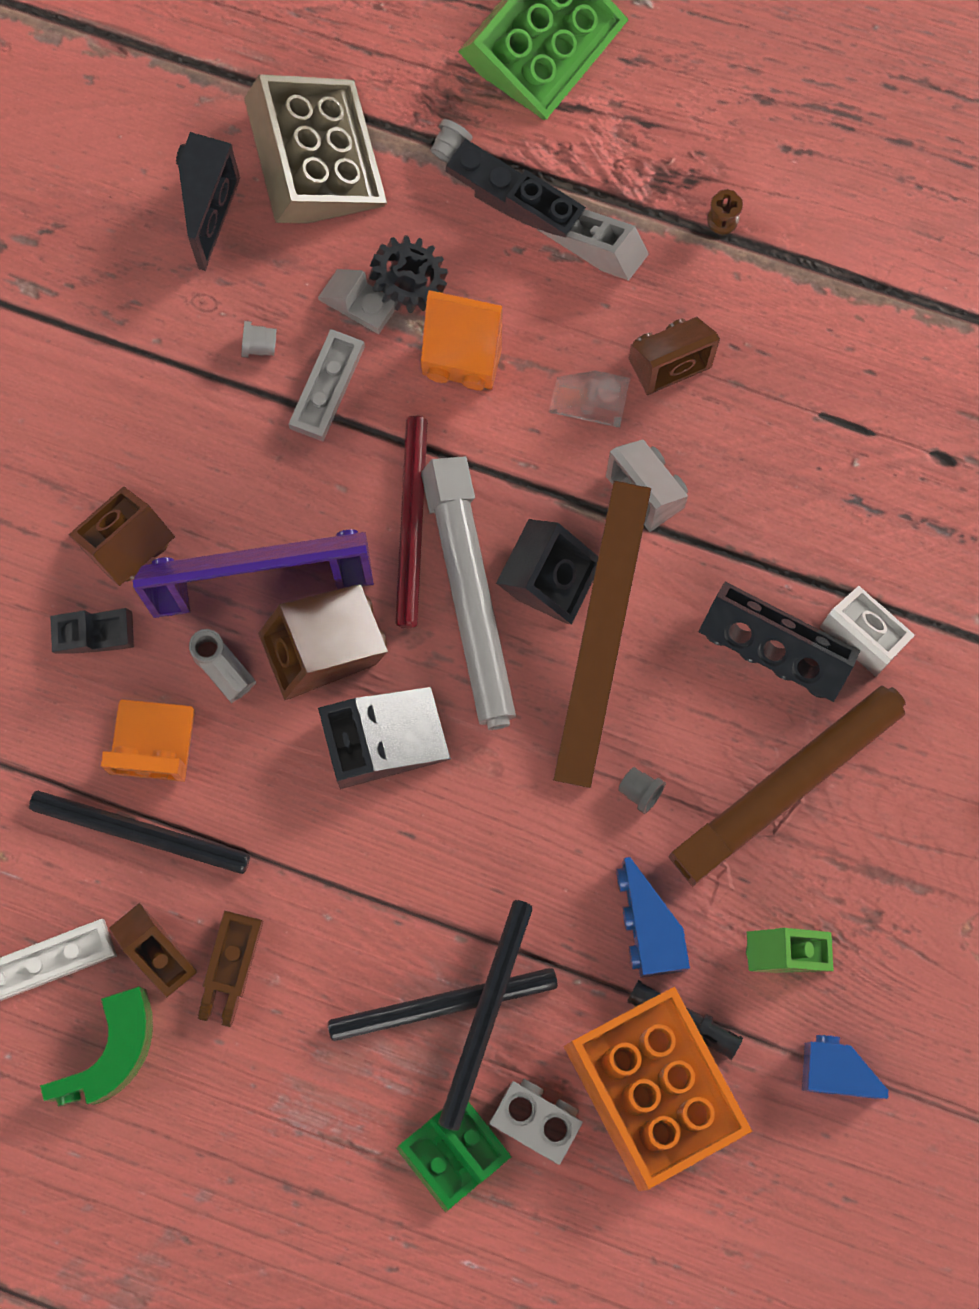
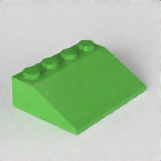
(541, 47)

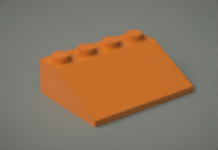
(657, 1089)

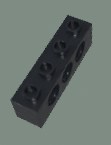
(799, 639)

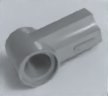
(221, 667)

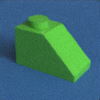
(789, 951)

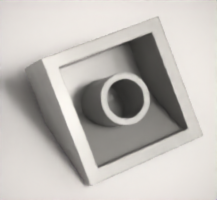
(645, 467)

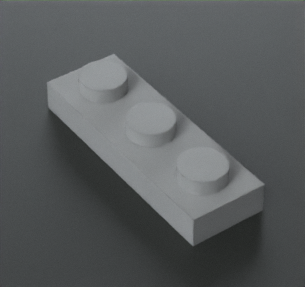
(326, 385)

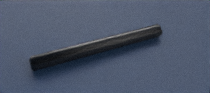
(139, 832)
(436, 1005)
(485, 1015)

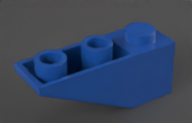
(656, 932)

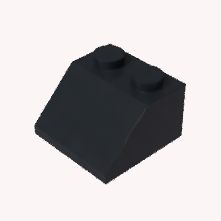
(549, 570)

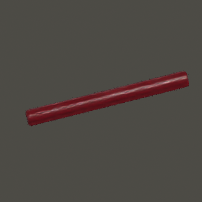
(411, 523)

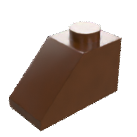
(152, 950)

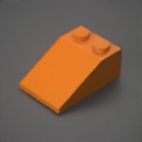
(461, 340)

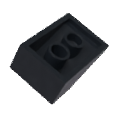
(207, 186)

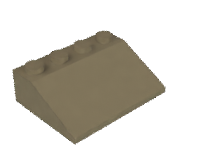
(313, 148)

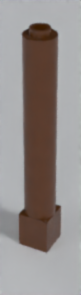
(787, 784)

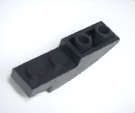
(513, 193)

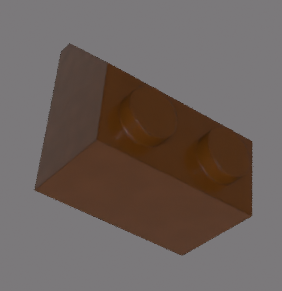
(673, 353)
(122, 536)

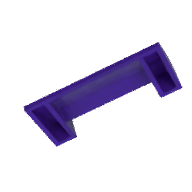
(164, 582)

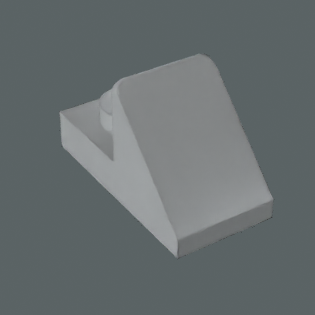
(355, 298)

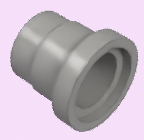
(449, 139)
(258, 340)

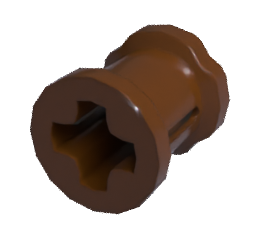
(716, 215)

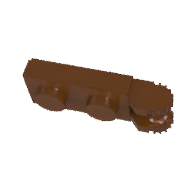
(230, 964)

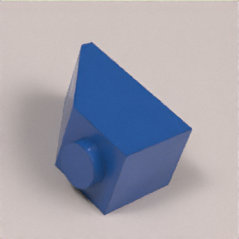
(838, 1070)

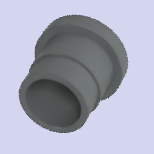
(641, 789)

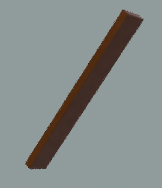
(602, 634)

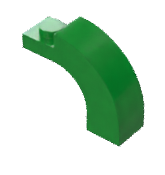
(127, 1047)

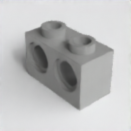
(532, 1130)

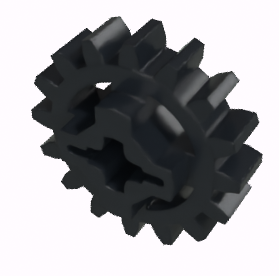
(407, 273)

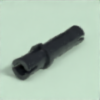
(712, 1033)

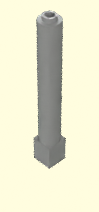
(450, 496)

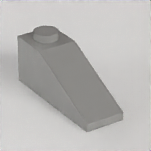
(605, 243)

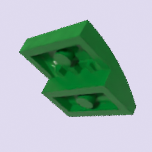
(453, 1161)

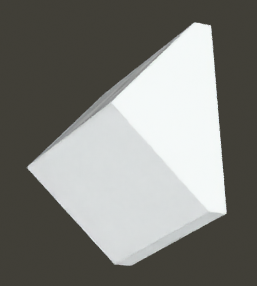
(869, 628)

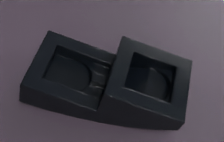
(92, 632)

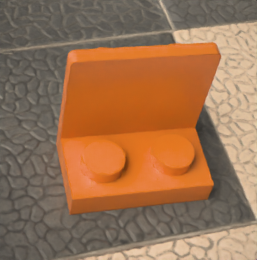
(150, 741)

